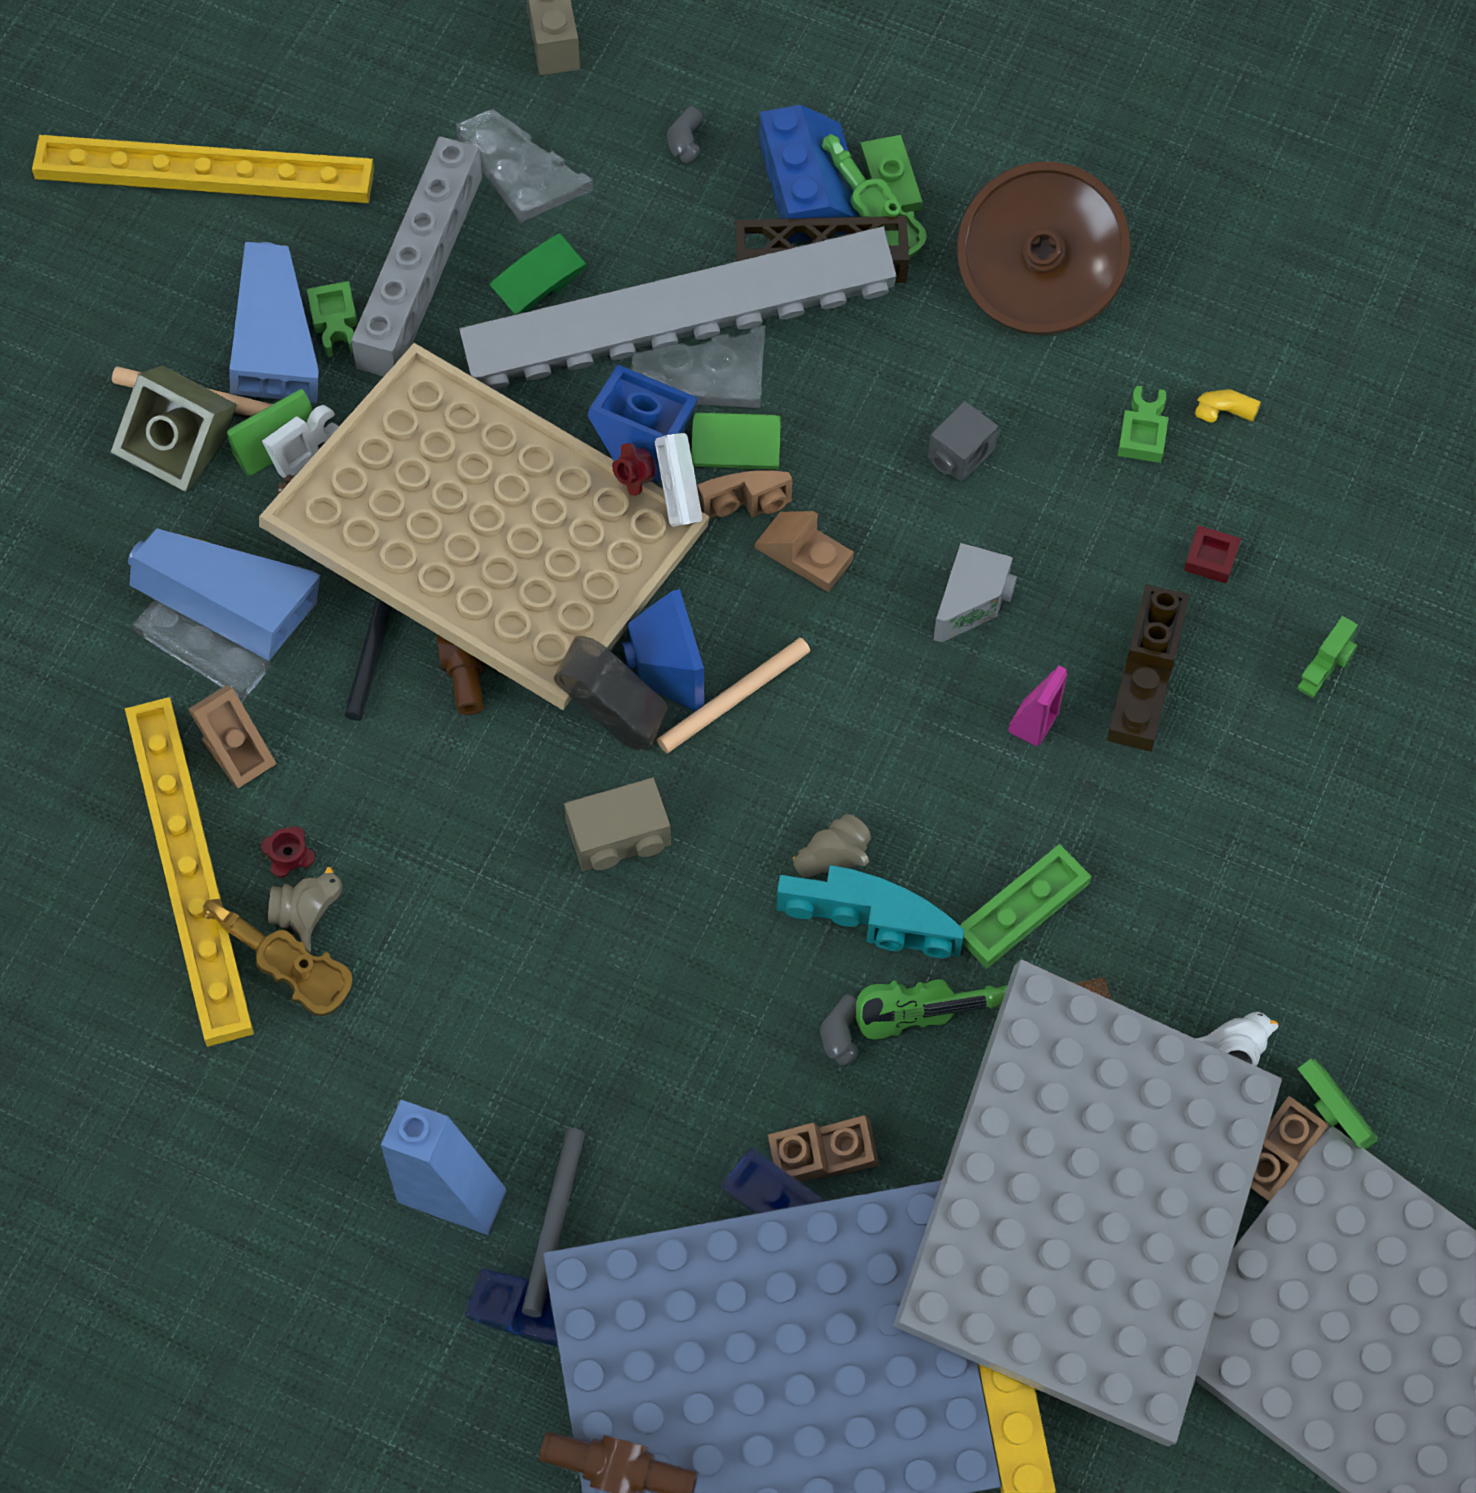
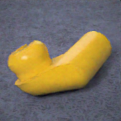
(1228, 401)

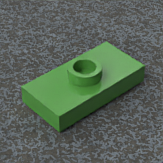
(889, 161)
(1335, 1105)

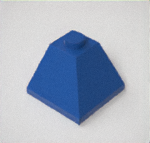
(638, 412)
(666, 652)

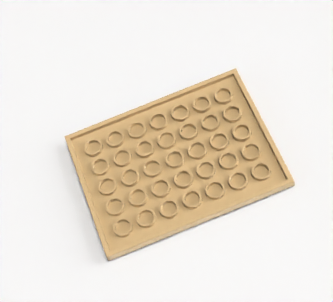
(480, 521)

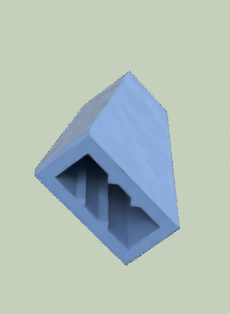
(271, 333)
(225, 589)
(439, 1169)

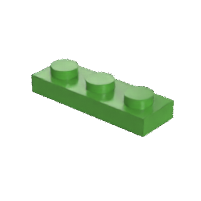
(1023, 905)

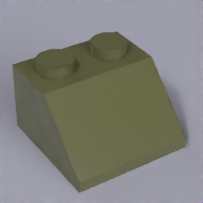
(172, 426)

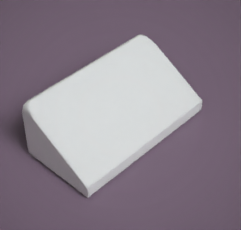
(678, 479)

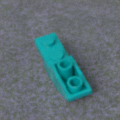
(892, 912)

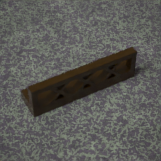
(814, 227)

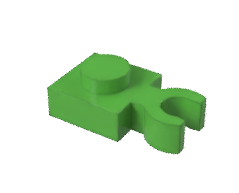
(333, 314)
(1143, 429)
(1334, 651)

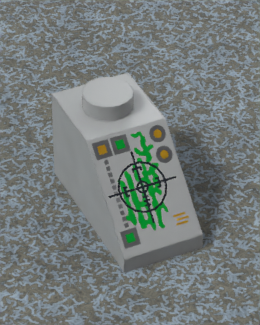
(974, 591)

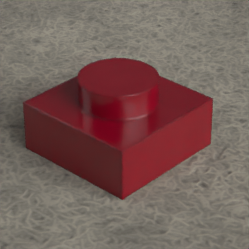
(1212, 554)

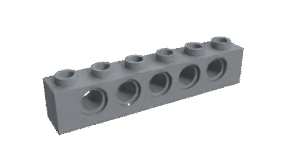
(417, 256)

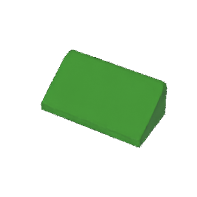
(247, 436)
(736, 441)

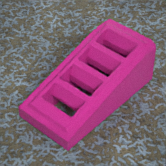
(1040, 708)

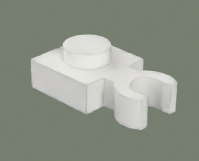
(299, 440)

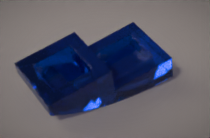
(499, 1304)

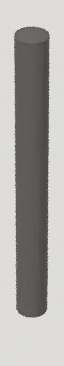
(553, 1220)

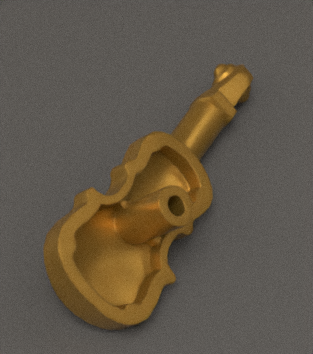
(316, 981)

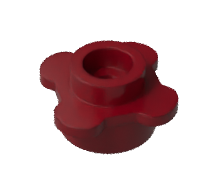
(634, 468)
(284, 839)

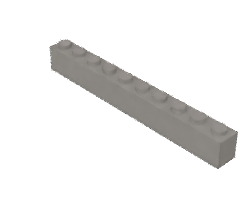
(679, 308)

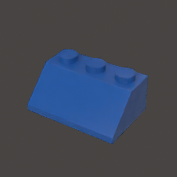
(800, 170)

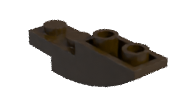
(1148, 668)

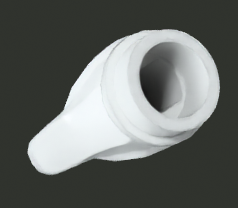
(1243, 1037)

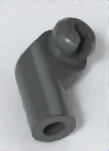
(680, 135)
(836, 1033)

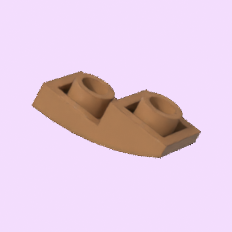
(757, 490)
(1285, 1145)
(825, 1151)

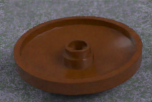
(1043, 248)

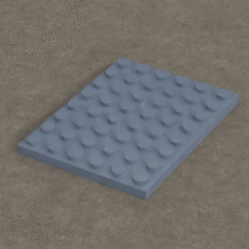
(772, 1353)

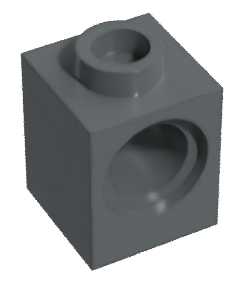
(962, 442)

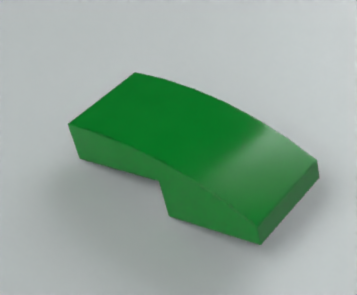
(538, 273)

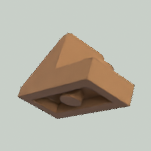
(799, 546)
(231, 736)

